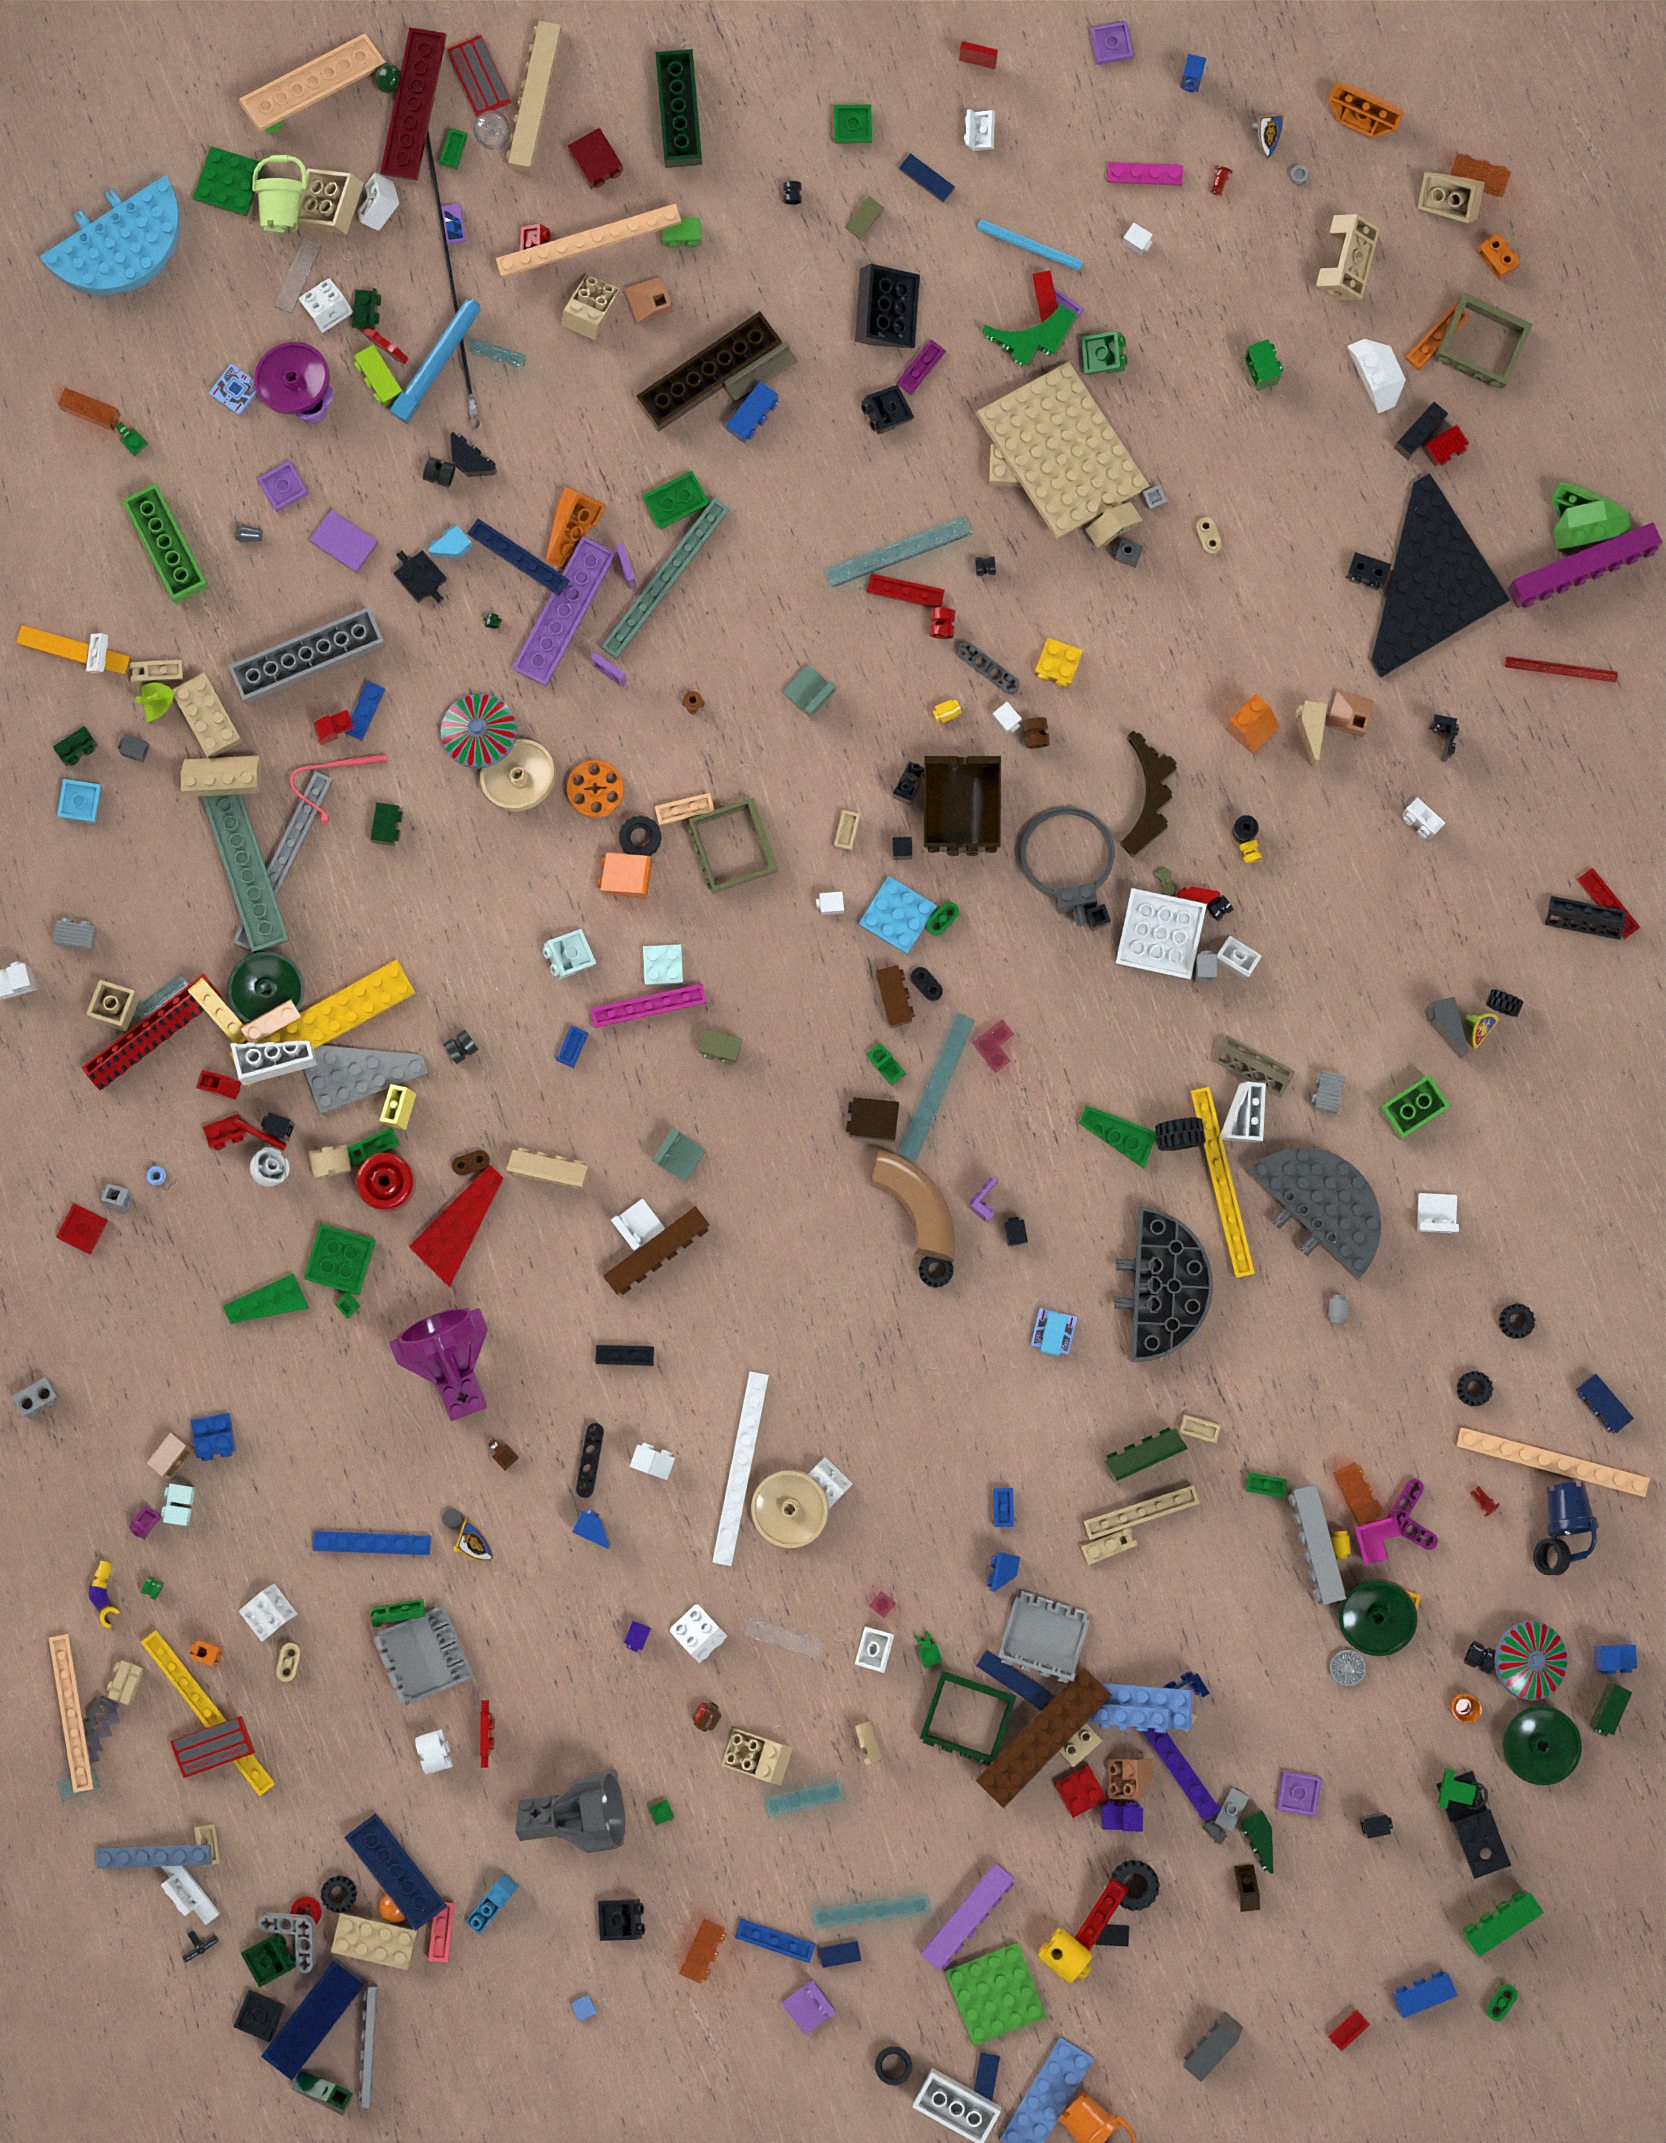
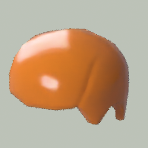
(1466, 1708)
(390, 1911)

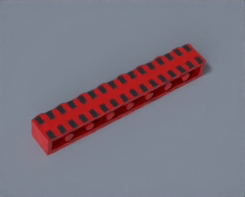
(144, 1036)

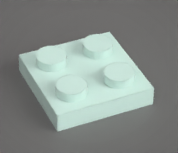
(663, 964)

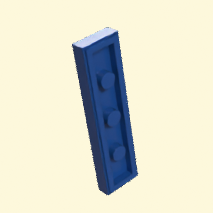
(775, 1940)

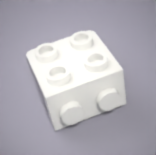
(698, 1633)

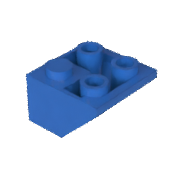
(1004, 1570)

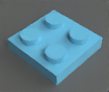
(79, 801)

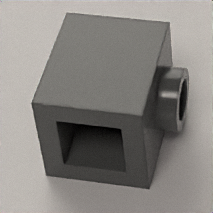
(1127, 552)

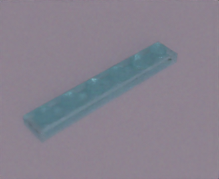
(871, 1911)

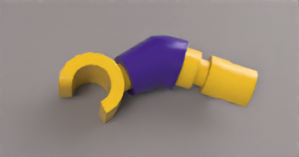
(98, 1592)

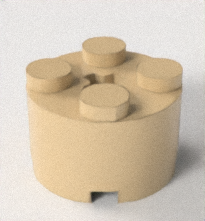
(330, 1162)

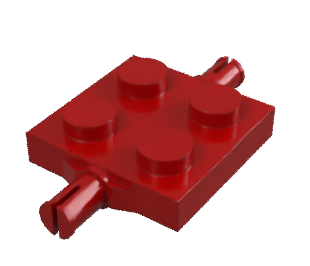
(487, 1742)

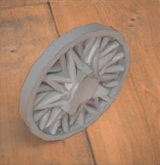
(1347, 1668)

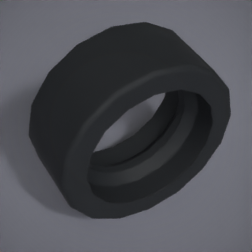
(1563, 1556)
(908, 2065)

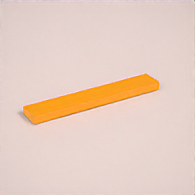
(69, 649)

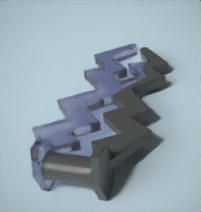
(94, 1737)

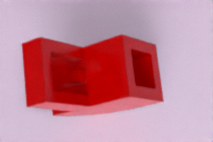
(330, 727)

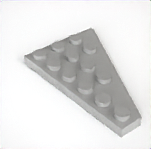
(354, 1074)

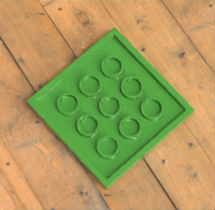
(995, 1993)

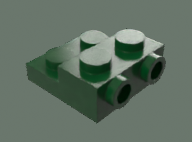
(269, 1959)

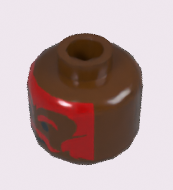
(706, 1716)

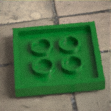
(227, 181)
(339, 1259)

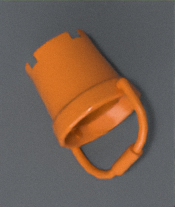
(1091, 2122)

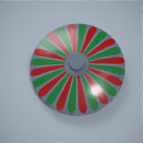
(478, 731)
(1530, 1660)

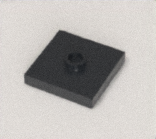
(259, 2015)

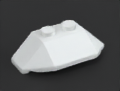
(1378, 372)

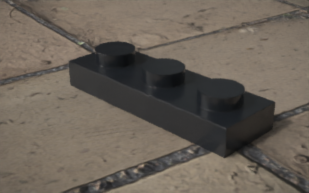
(624, 1355)

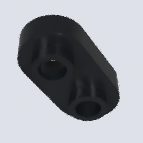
(926, 984)

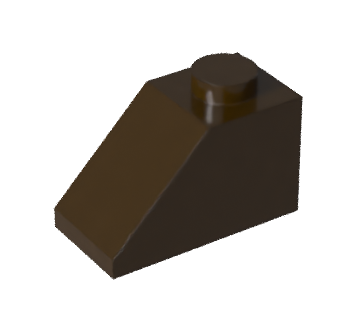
(1247, 1888)

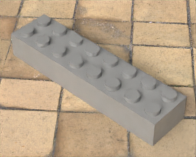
(307, 655)

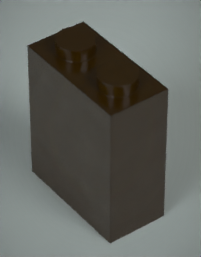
(873, 1119)

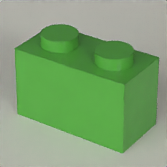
(683, 234)

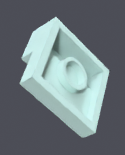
(568, 954)

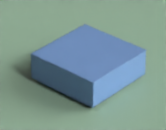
(583, 2007)

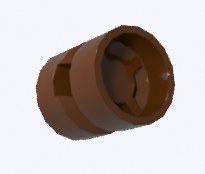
(1036, 733)

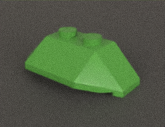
(1572, 495)
(1590, 524)

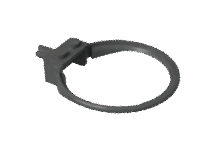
(1074, 898)

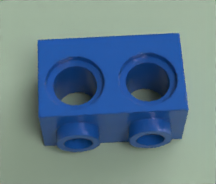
(1193, 73)

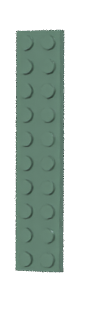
(246, 871)

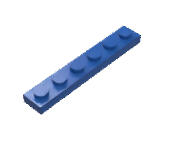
(372, 1543)

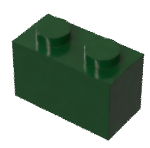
(386, 823)

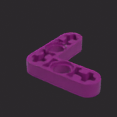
(1405, 1521)

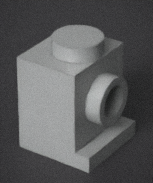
(115, 1192)

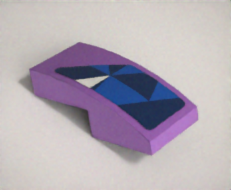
(453, 224)

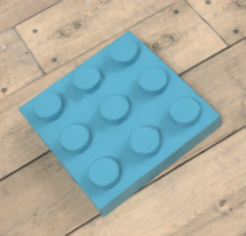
(897, 915)

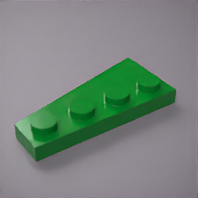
(1126, 1137)

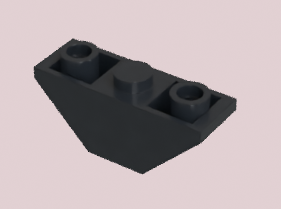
(469, 459)
(909, 783)

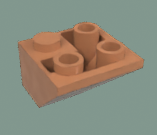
(648, 300)
(1350, 713)
(1128, 1778)

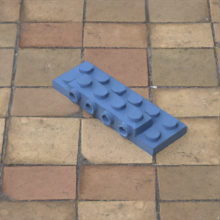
(1146, 1708)

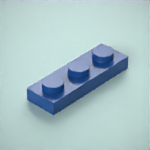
(365, 710)

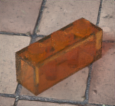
(1493, 176)
(89, 409)
(1357, 1493)
(703, 1951)

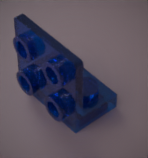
(1197, 1684)

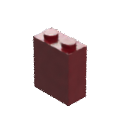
(595, 158)

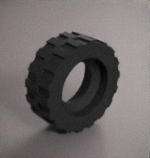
(640, 822)

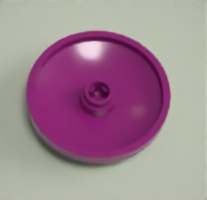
(292, 378)

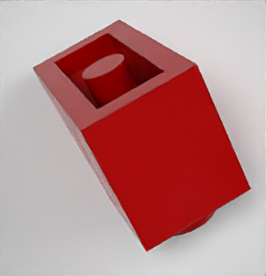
(1198, 894)
(219, 1084)

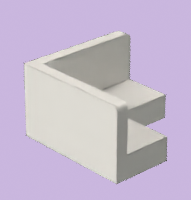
(380, 202)

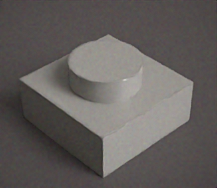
(1154, 497)

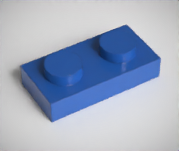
(1003, 1507)

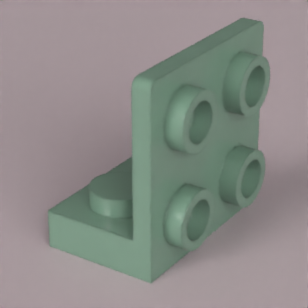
(809, 691)
(678, 1155)

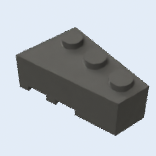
(1213, 2046)

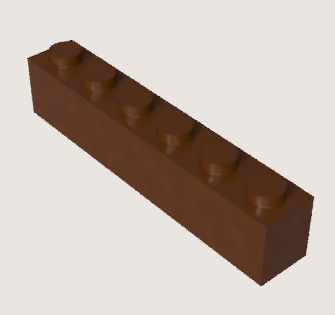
(656, 1251)

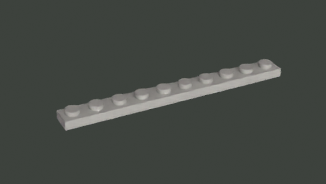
(292, 841)

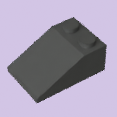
(1447, 1022)

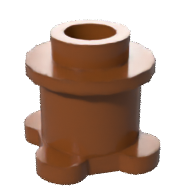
(693, 707)

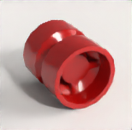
(942, 616)

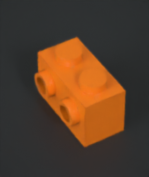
(1498, 256)

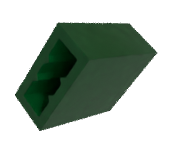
(1610, 1709)

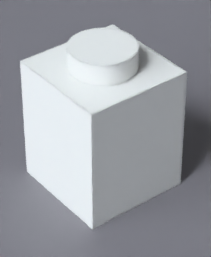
(1138, 239)
(1007, 718)
(830, 903)

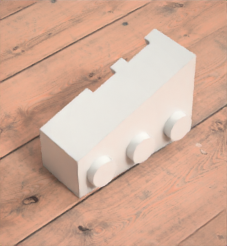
(1246, 1114)

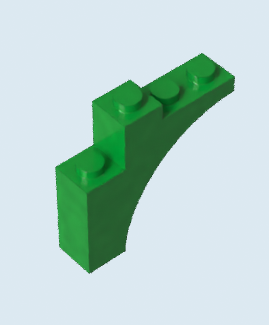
(1026, 343)

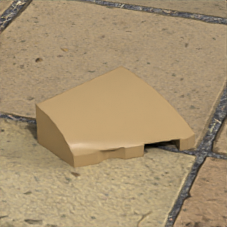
(868, 1742)

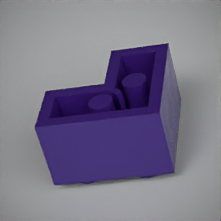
(1122, 1817)

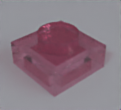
(882, 1604)

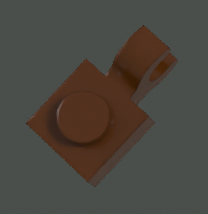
(504, 1455)

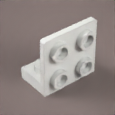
(326, 305)
(1422, 819)
(1437, 1213)
(638, 1225)
(831, 1480)
(267, 1612)

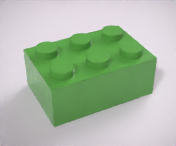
(1414, 1107)

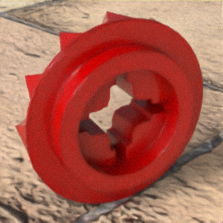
(303, 1903)

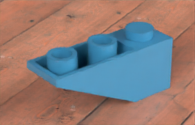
(492, 1903)

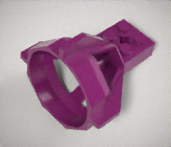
(439, 1353)

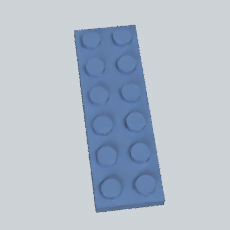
(1048, 2094)

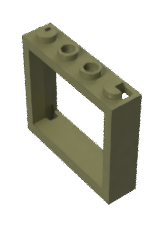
(1495, 314)
(699, 848)

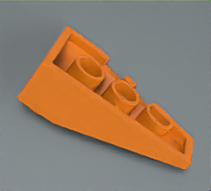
(573, 519)

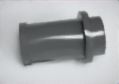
(1216, 1833)

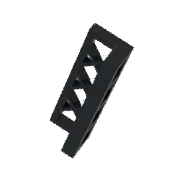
(1586, 914)

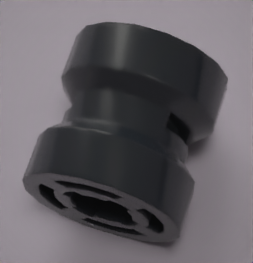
(792, 192)
(985, 566)
(1220, 908)

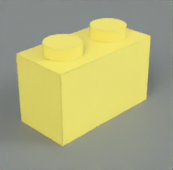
(398, 1107)

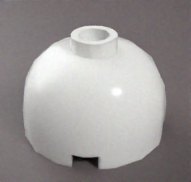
(269, 1167)

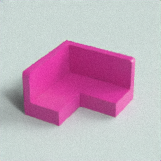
(1371, 1538)

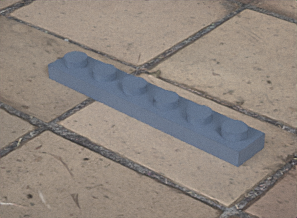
(154, 1856)

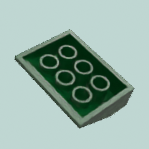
(1144, 1455)

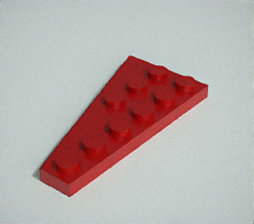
(453, 1231)

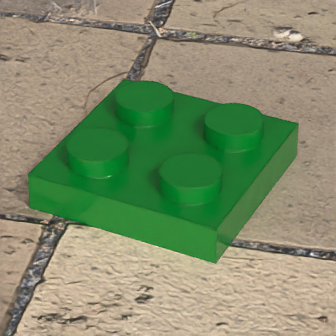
(853, 124)

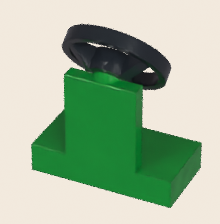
(1460, 1792)

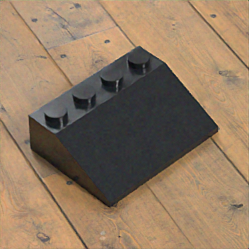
(887, 307)

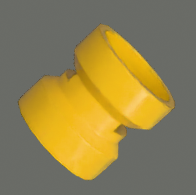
(1249, 847)

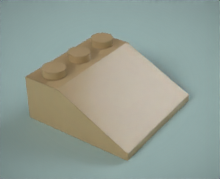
(329, 200)

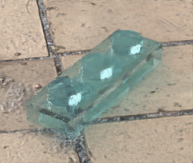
(496, 353)
(161, 996)

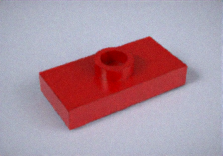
(1348, 2030)

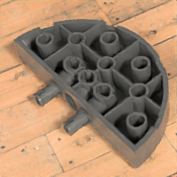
(1326, 1200)
(1169, 1285)

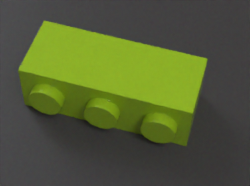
(377, 376)

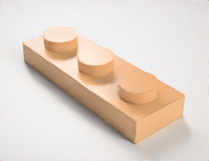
(684, 809)
(270, 1022)

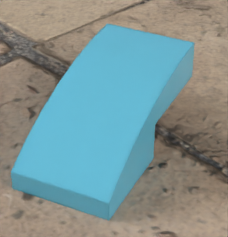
(1053, 1334)

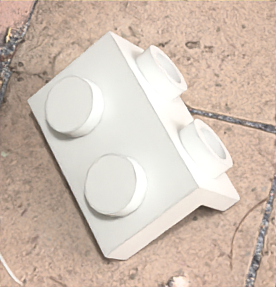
(979, 130)

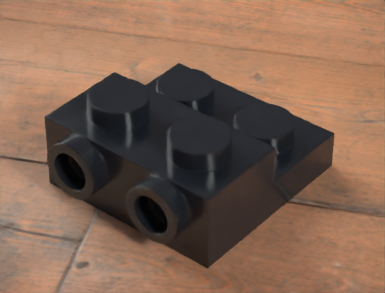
(886, 409)
(620, 1919)

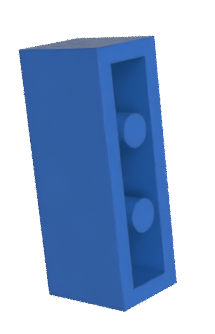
(752, 412)
(1424, 1994)

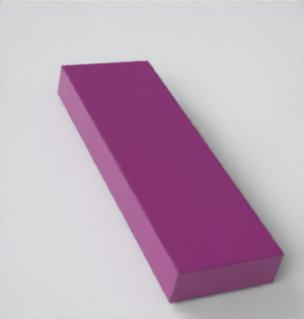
(921, 367)

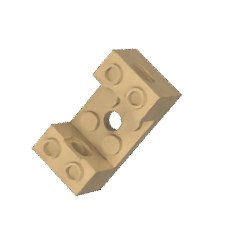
(1350, 277)

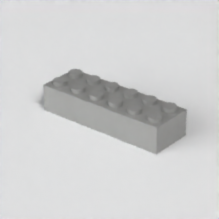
(1317, 1545)

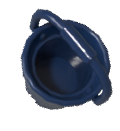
(1571, 1514)

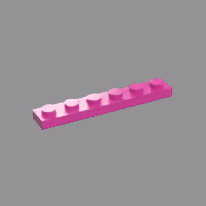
(648, 1006)

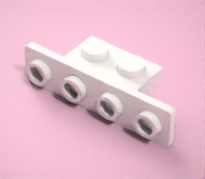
(188, 1894)

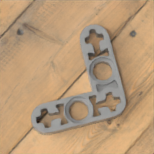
(297, 1929)

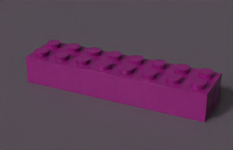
(1585, 565)

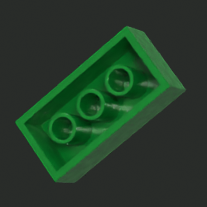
(1501, 1923)

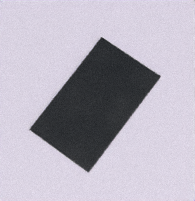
(1114, 1936)

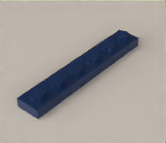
(518, 557)

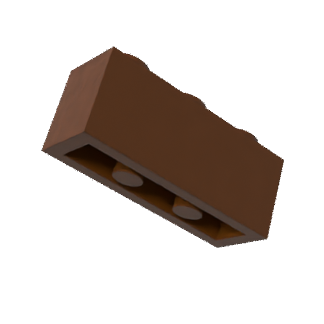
(895, 996)

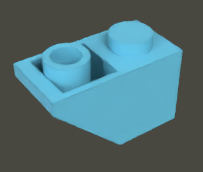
(451, 545)

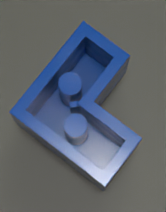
(1614, 1658)

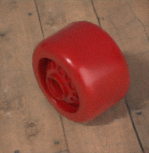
(401, 1184)

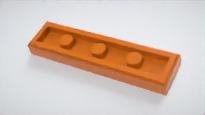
(1429, 344)

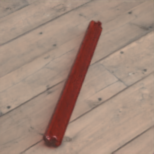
(1561, 669)

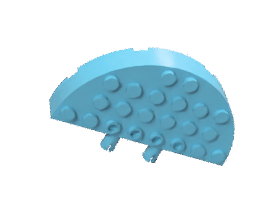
(121, 246)

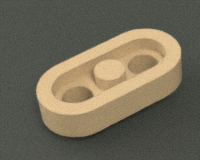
(1208, 535)
(287, 1661)

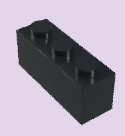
(1421, 430)

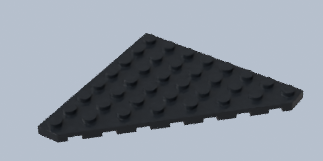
(1435, 582)

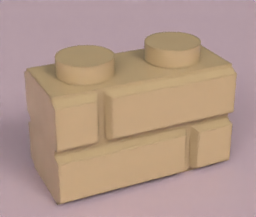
(125, 1682)

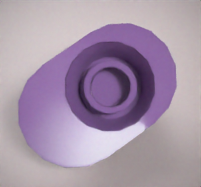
(319, 411)

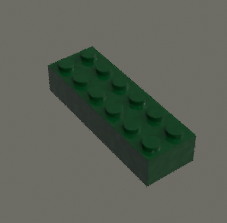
(678, 108)

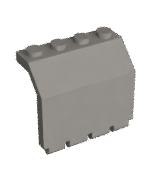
(1044, 1637)
(423, 1656)

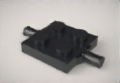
(420, 576)

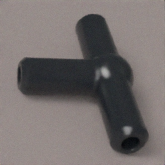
(200, 1948)

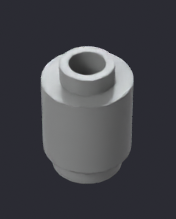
(1338, 1309)

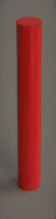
(259, 1134)

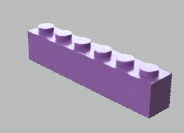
(967, 1916)

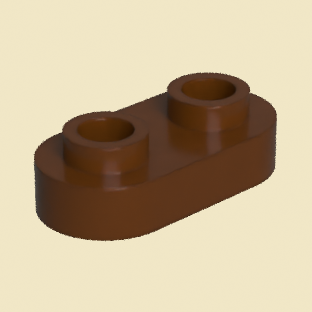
(470, 1163)

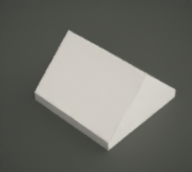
(1238, 958)
(874, 1649)

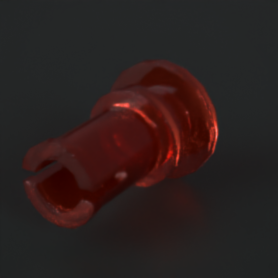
(1220, 179)
(1485, 1502)

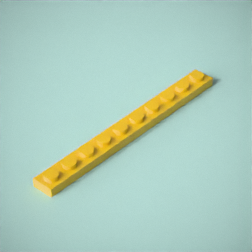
(1223, 1184)
(202, 1705)

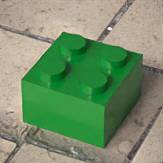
(1263, 364)

